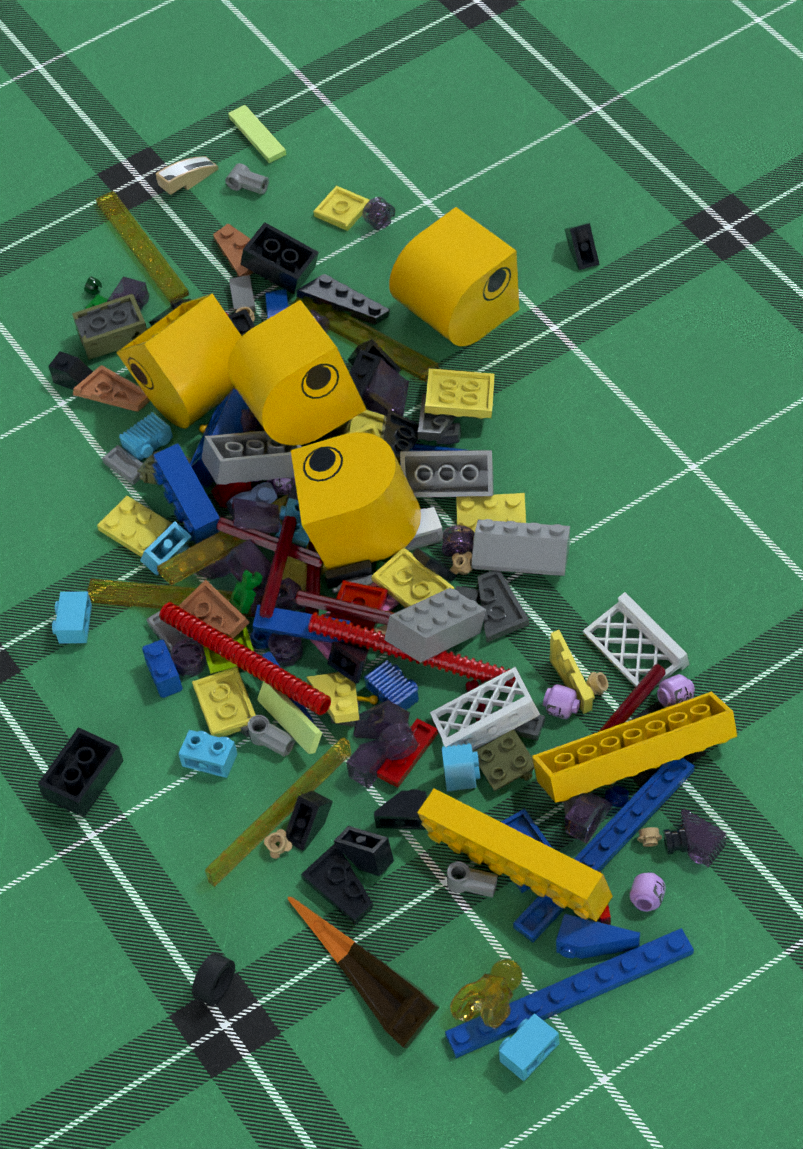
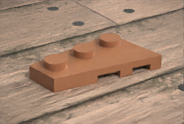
(231, 245)
(111, 389)
(215, 610)

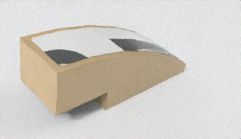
(185, 173)

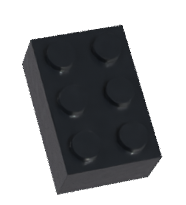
(279, 258)
(80, 772)

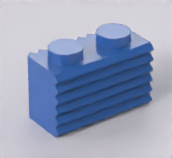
(162, 668)
(390, 684)

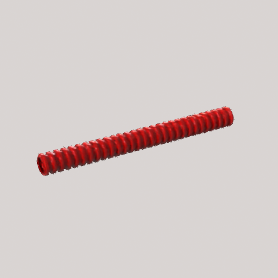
(376, 640)
(245, 658)

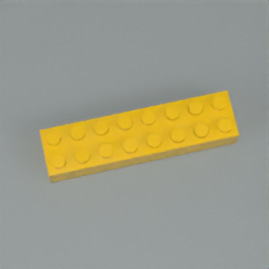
(634, 746)
(515, 855)

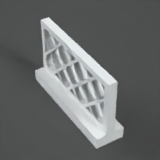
(647, 627)
(490, 725)

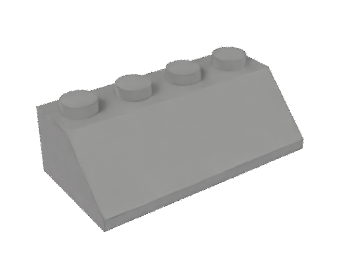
(449, 472)
(521, 547)

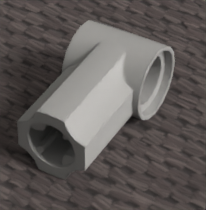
(241, 177)
(271, 736)
(473, 881)

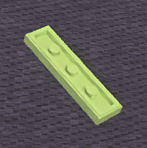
(257, 133)
(290, 718)

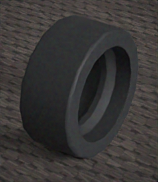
(213, 979)

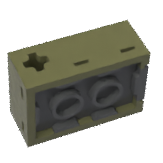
(109, 325)

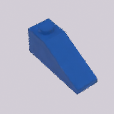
(590, 938)

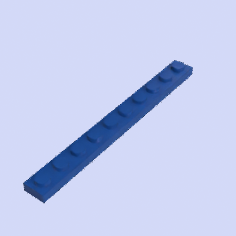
(611, 839)
(574, 990)

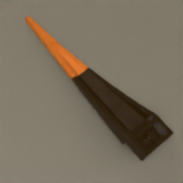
(392, 998)

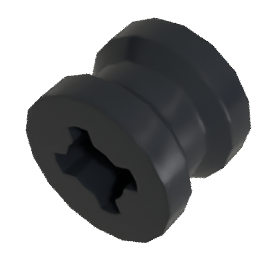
(675, 840)

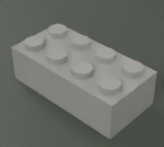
(247, 457)
(435, 624)

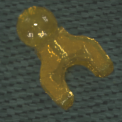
(489, 994)

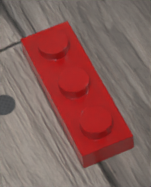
(397, 770)

